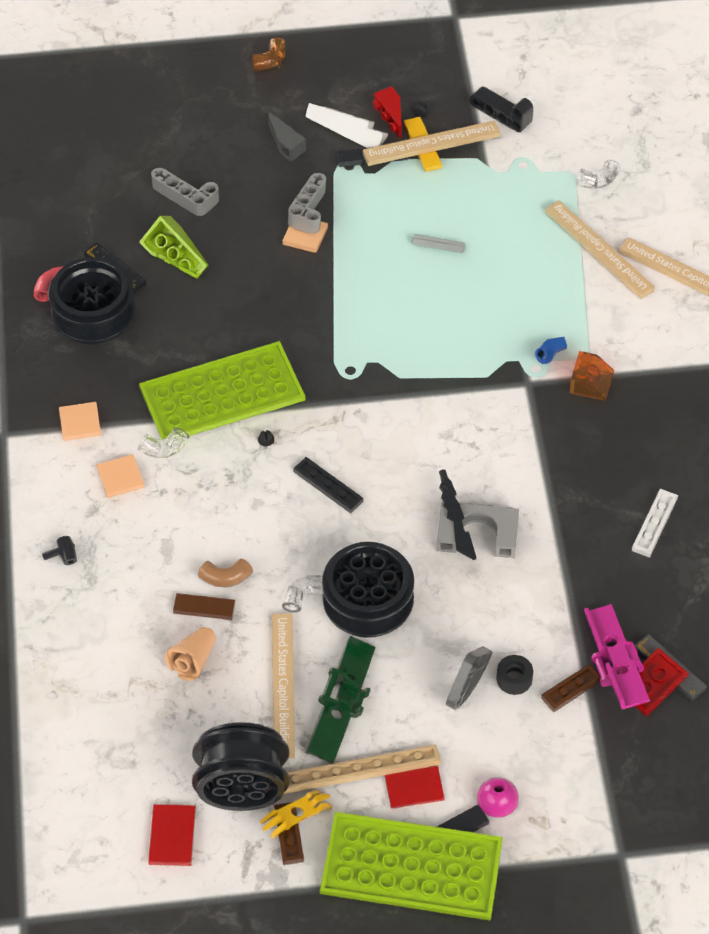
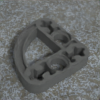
(468, 676)

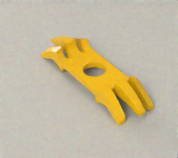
(286, 817)

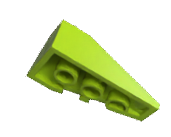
(171, 243)

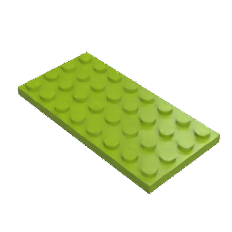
(222, 391)
(412, 865)

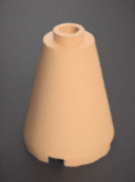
(191, 654)

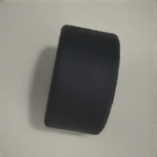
(514, 685)

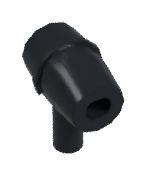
(65, 549)

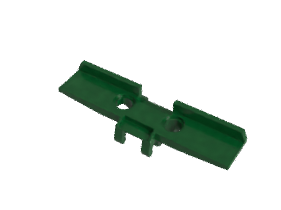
(348, 701)

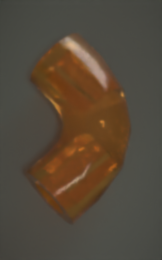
(271, 58)

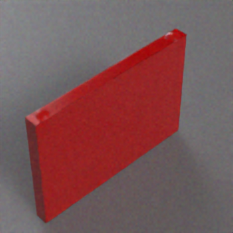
(414, 787)

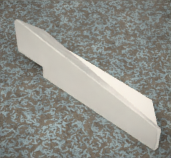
(348, 125)

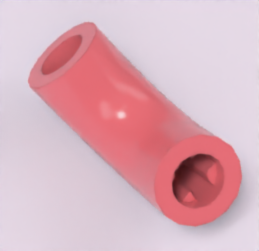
(43, 283)

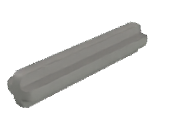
(438, 243)

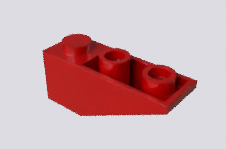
(388, 105)

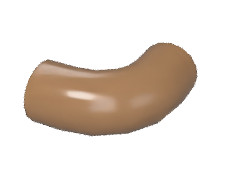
(225, 576)

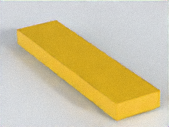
(416, 128)

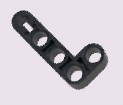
(512, 115)

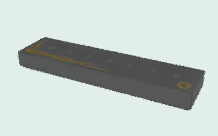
(691, 686)

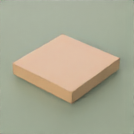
(303, 240)
(79, 421)
(120, 476)

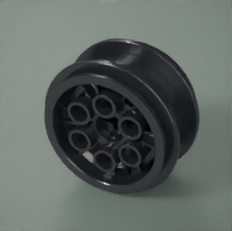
(72, 306)
(355, 611)
(240, 766)

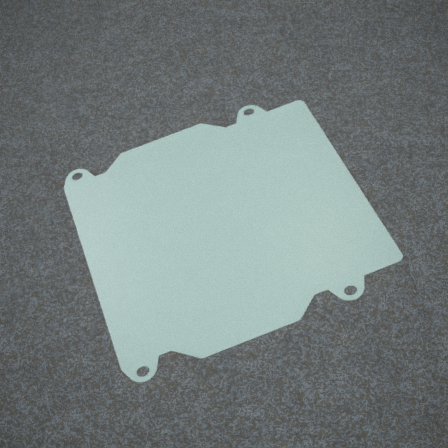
(449, 310)

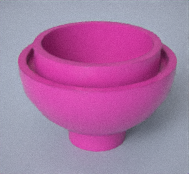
(497, 803)

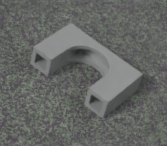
(501, 519)

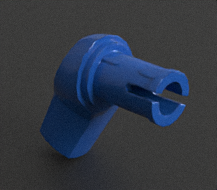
(549, 348)

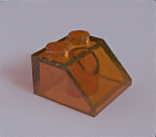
(591, 376)

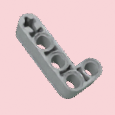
(192, 199)
(301, 211)

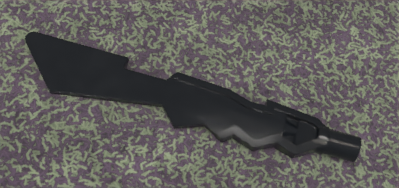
(462, 539)

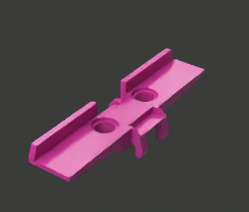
(624, 657)

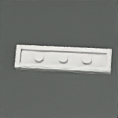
(654, 523)

